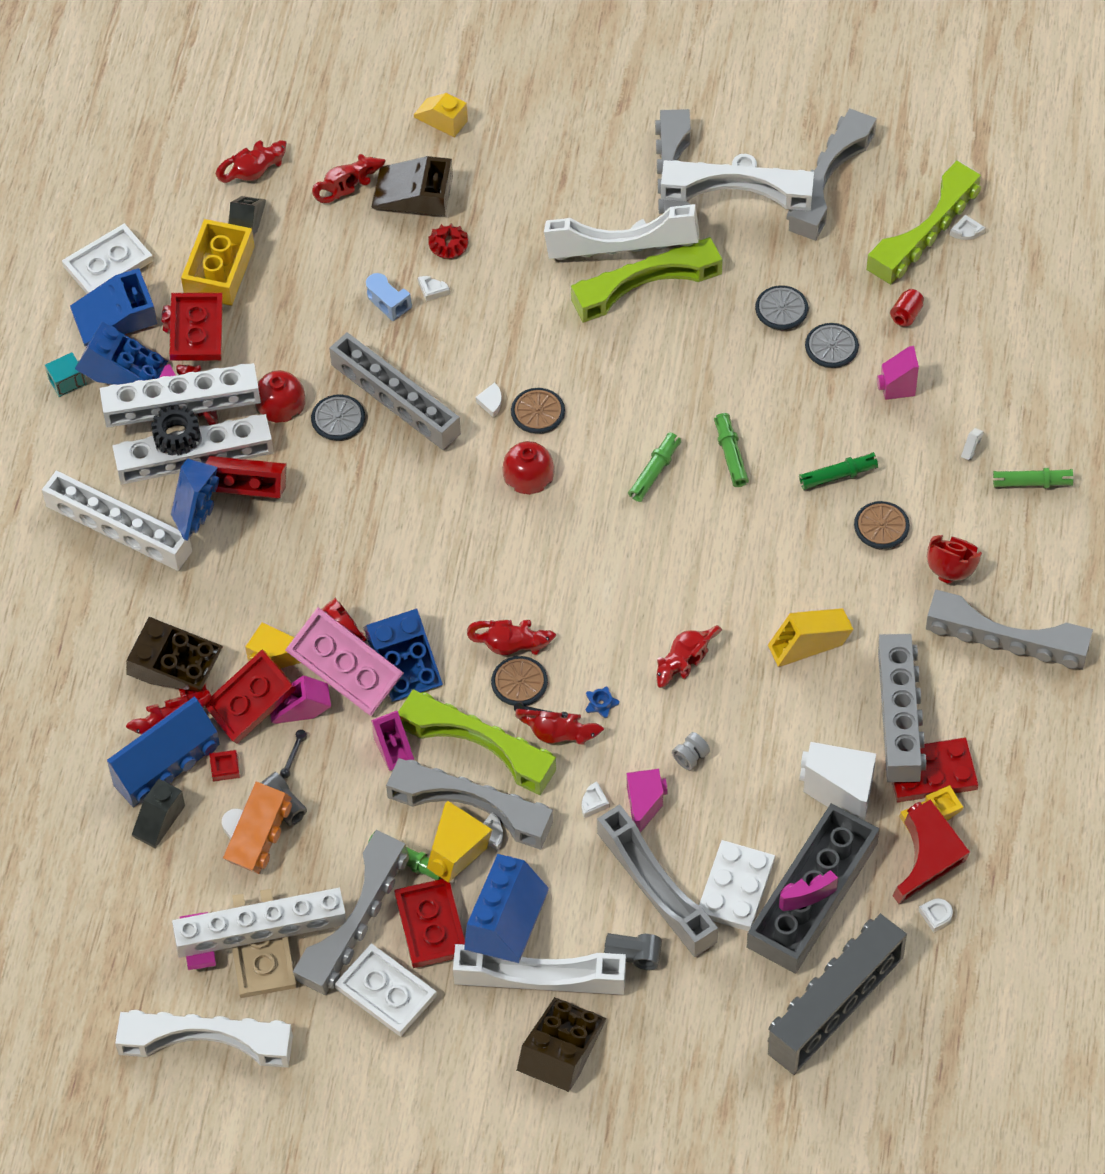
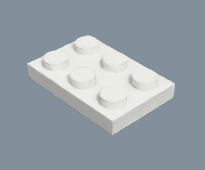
(107, 257)
(736, 885)
(385, 990)

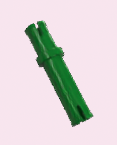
(849, 467)

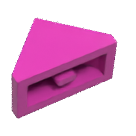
(391, 739)

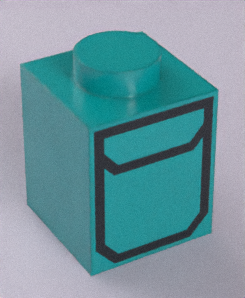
(63, 374)

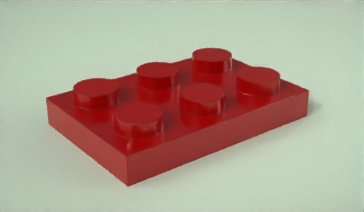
(196, 327)
(249, 696)
(946, 765)
(429, 922)

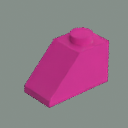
(899, 375)
(304, 703)
(645, 795)

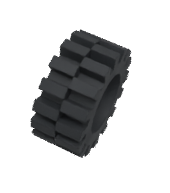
(175, 442)

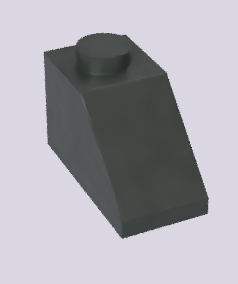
(246, 212)
(158, 813)

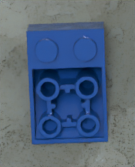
(118, 303)
(118, 359)
(193, 496)
(405, 645)

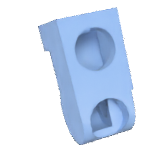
(386, 297)

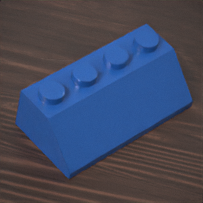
(163, 751)
(506, 910)

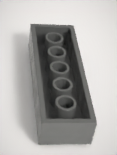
(836, 844)
(836, 993)

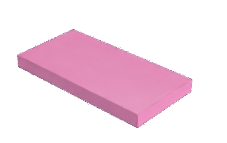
(344, 661)

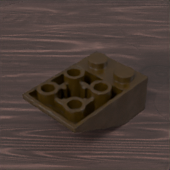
(415, 186)
(171, 657)
(560, 1044)

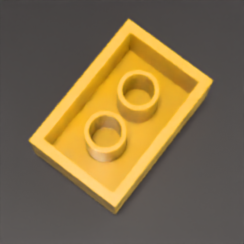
(218, 260)

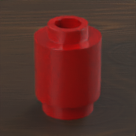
(907, 307)

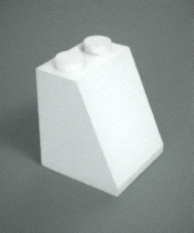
(838, 777)

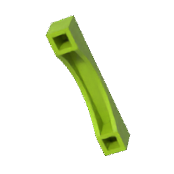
(894, 254)
(694, 262)
(428, 718)

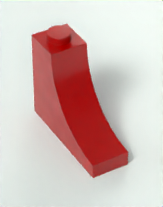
(935, 849)

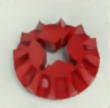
(456, 246)

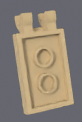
(263, 965)

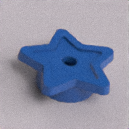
(600, 695)

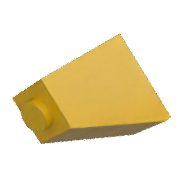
(809, 634)
(457, 842)

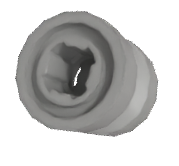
(690, 751)

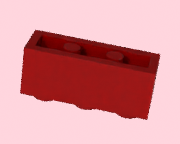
(249, 476)

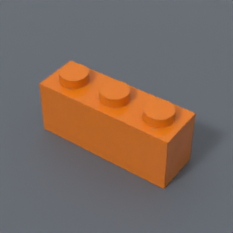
(258, 828)

